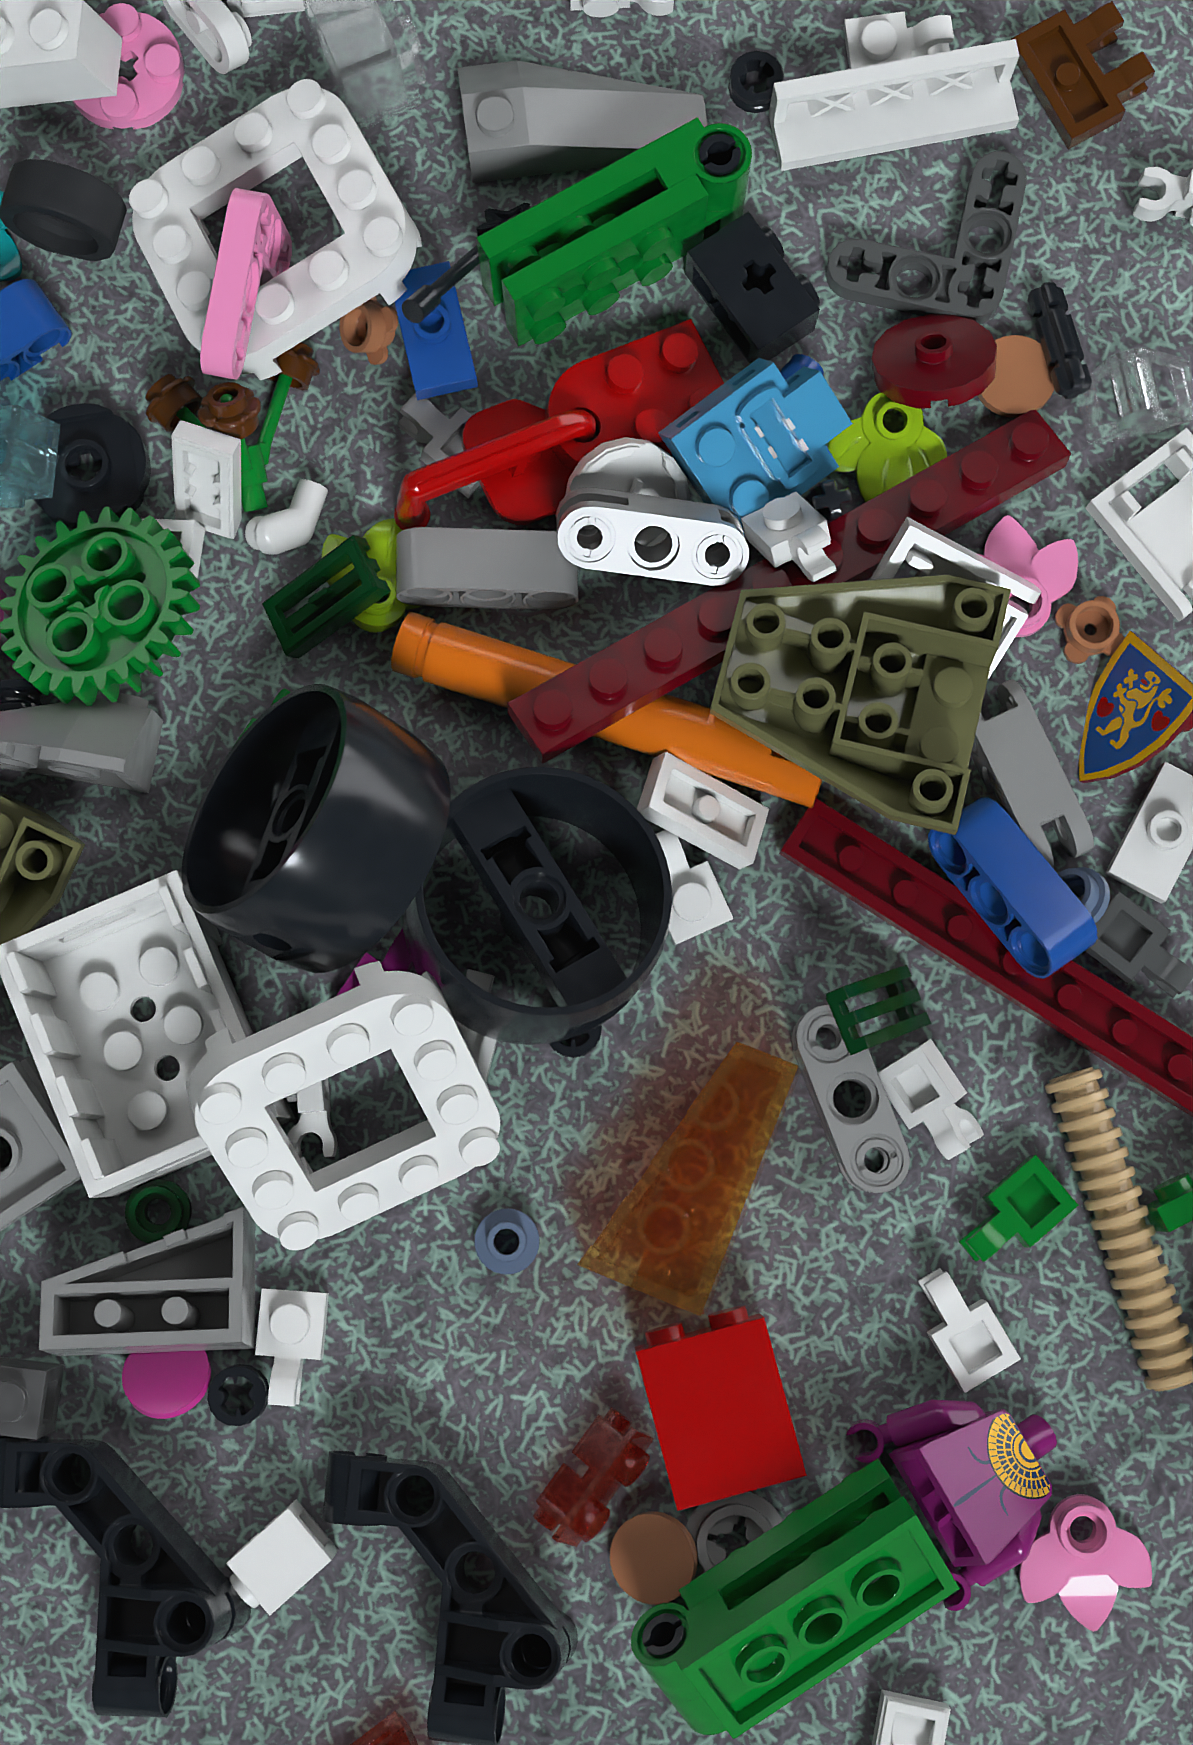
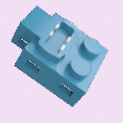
(758, 437)

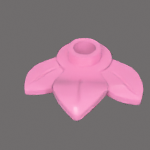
(1050, 568)
(1084, 1570)

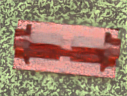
(580, 1501)

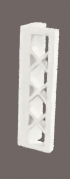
(894, 105)

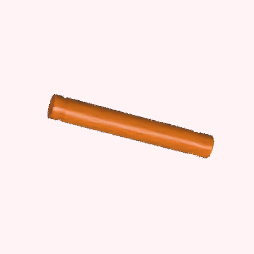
(687, 730)

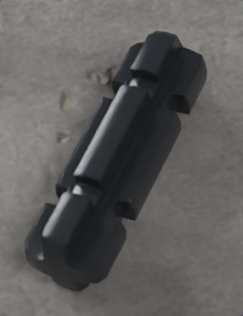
(1059, 340)
(831, 498)

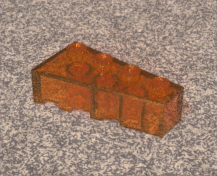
(706, 1175)

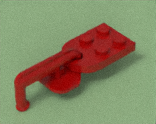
(530, 452)

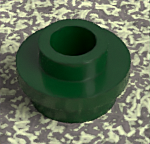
(137, 1208)

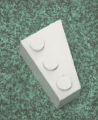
(55, 53)

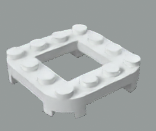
(317, 290)
(386, 1012)

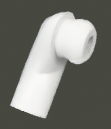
(289, 527)

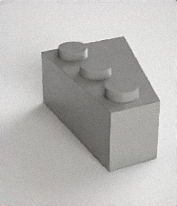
(161, 1297)

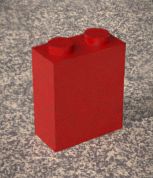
(719, 1408)

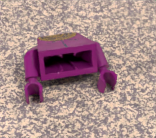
(972, 1481)

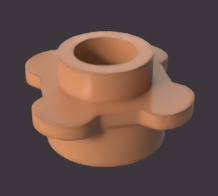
(369, 330)
(1098, 613)

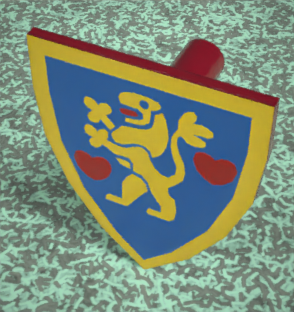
(1133, 711)

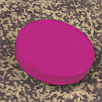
(166, 1382)

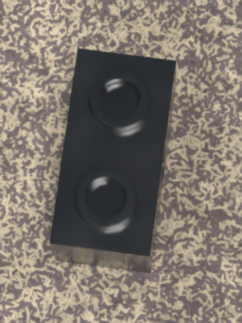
(755, 321)

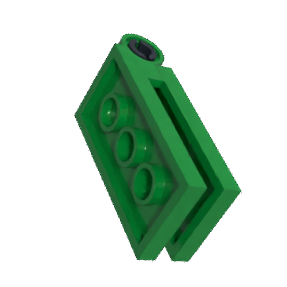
(614, 229)
(793, 1605)

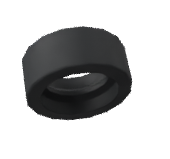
(62, 209)

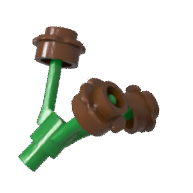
(235, 412)

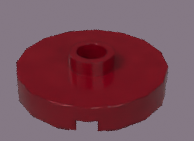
(934, 360)

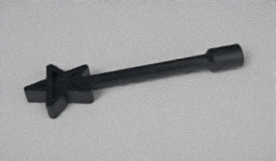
(428, 297)

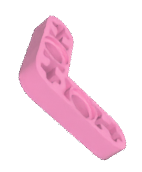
(250, 253)

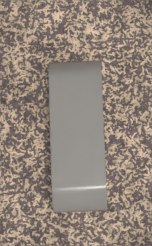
(483, 569)

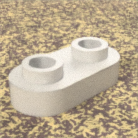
(214, 31)

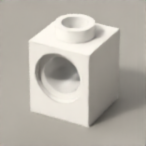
(280, 1559)

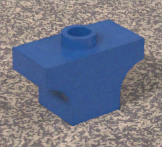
(439, 344)

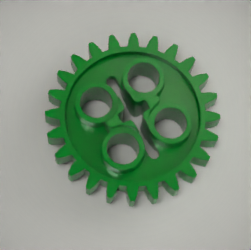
(98, 606)

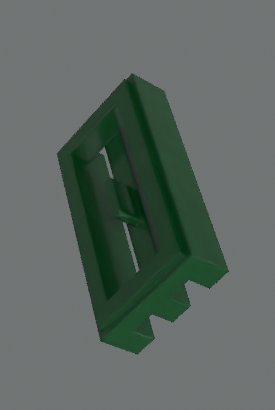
(331, 618)
(898, 1001)

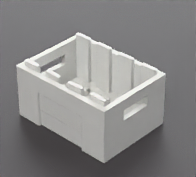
(97, 1061)

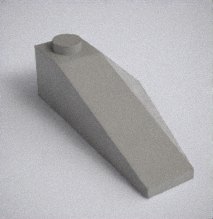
(557, 120)
(84, 743)

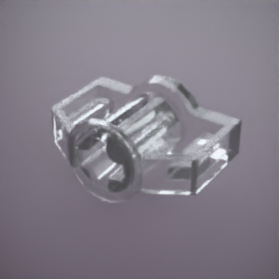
(1151, 417)

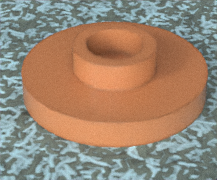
(1020, 378)
(653, 1557)

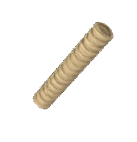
(1123, 1229)

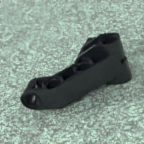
(145, 1607)
(479, 1629)

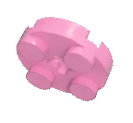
(158, 73)

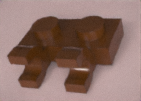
(1068, 79)

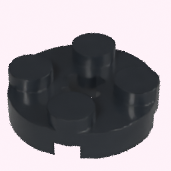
(110, 441)

